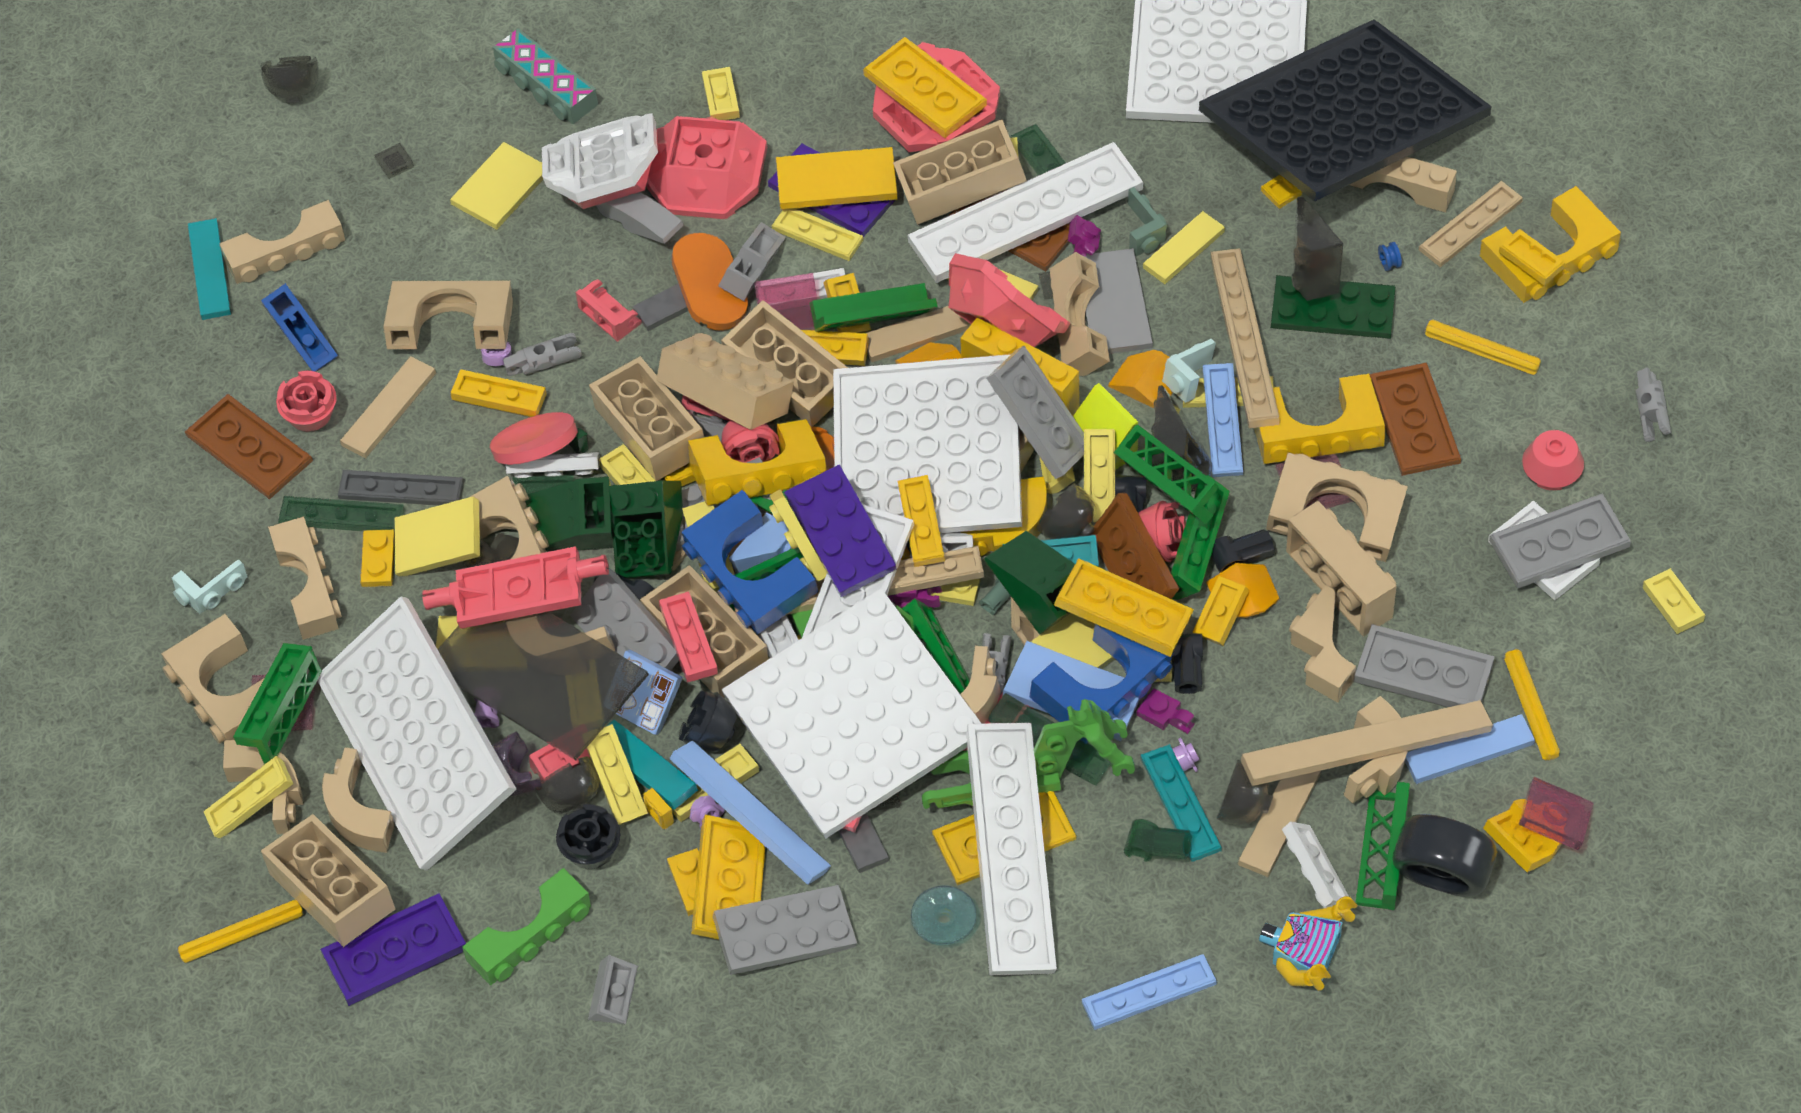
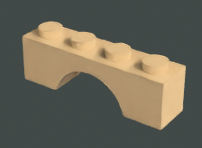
(1423, 181)
(252, 257)
(1073, 285)
(312, 606)

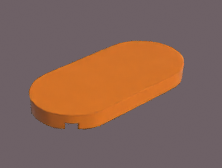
(699, 268)

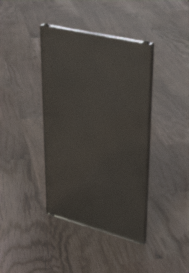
(543, 677)

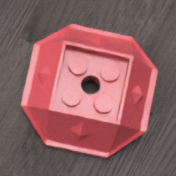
(912, 131)
(706, 166)
(985, 293)

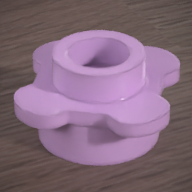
(1186, 755)
(703, 806)

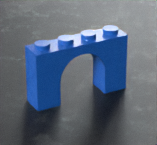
(757, 601)
(1057, 690)

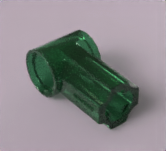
(1149, 840)

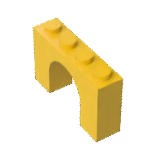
(1587, 226)
(987, 340)
(1356, 429)
(723, 477)

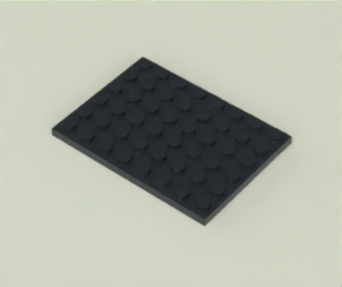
(1344, 109)

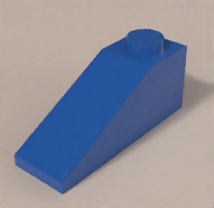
(299, 328)

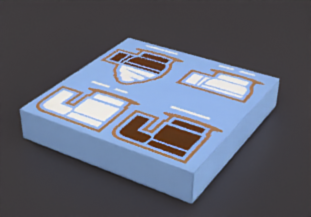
(653, 698)

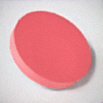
(533, 438)

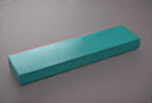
(209, 269)
(653, 769)
(1180, 800)

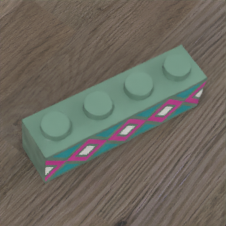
(544, 76)

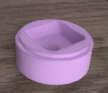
(495, 357)

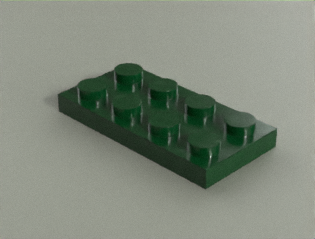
(1354, 311)

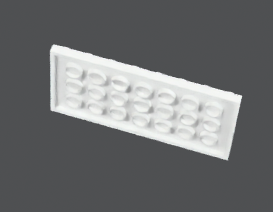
(415, 733)

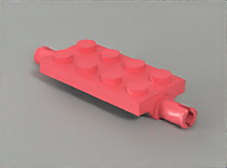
(517, 587)

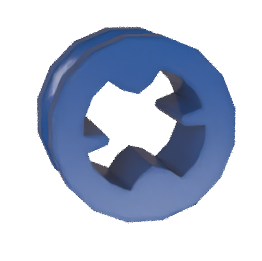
(1390, 256)

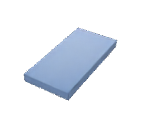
(1036, 658)

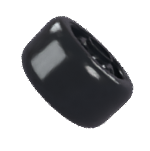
(1444, 855)

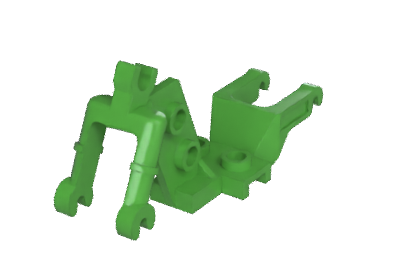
(1050, 753)

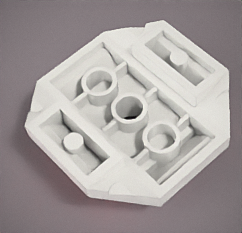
(602, 161)

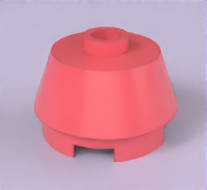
(306, 401)
(749, 444)
(1553, 460)
(1164, 527)

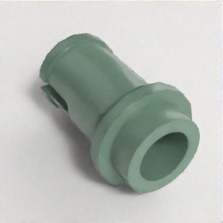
(995, 598)

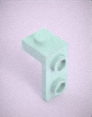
(1180, 369)
(210, 594)

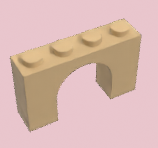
(417, 301)
(1307, 478)
(504, 507)
(195, 662)

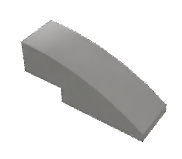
(642, 216)
(751, 261)

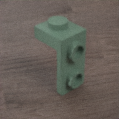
(1151, 234)

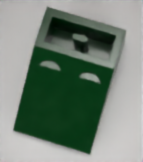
(575, 514)
(645, 526)
(1032, 577)

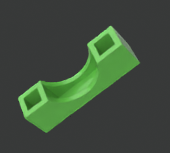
(498, 952)

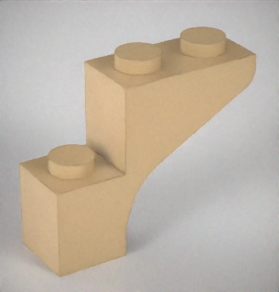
(1313, 633)

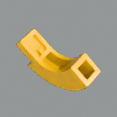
(1033, 508)

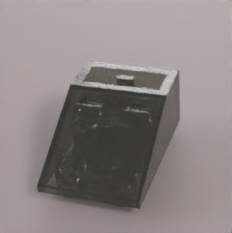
(1177, 433)

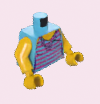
(1308, 942)

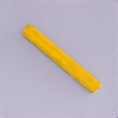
(1482, 347)
(1531, 705)
(240, 931)

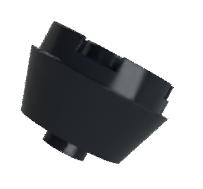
(709, 722)
(588, 836)

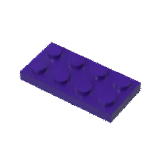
(852, 216)
(840, 530)
(394, 949)

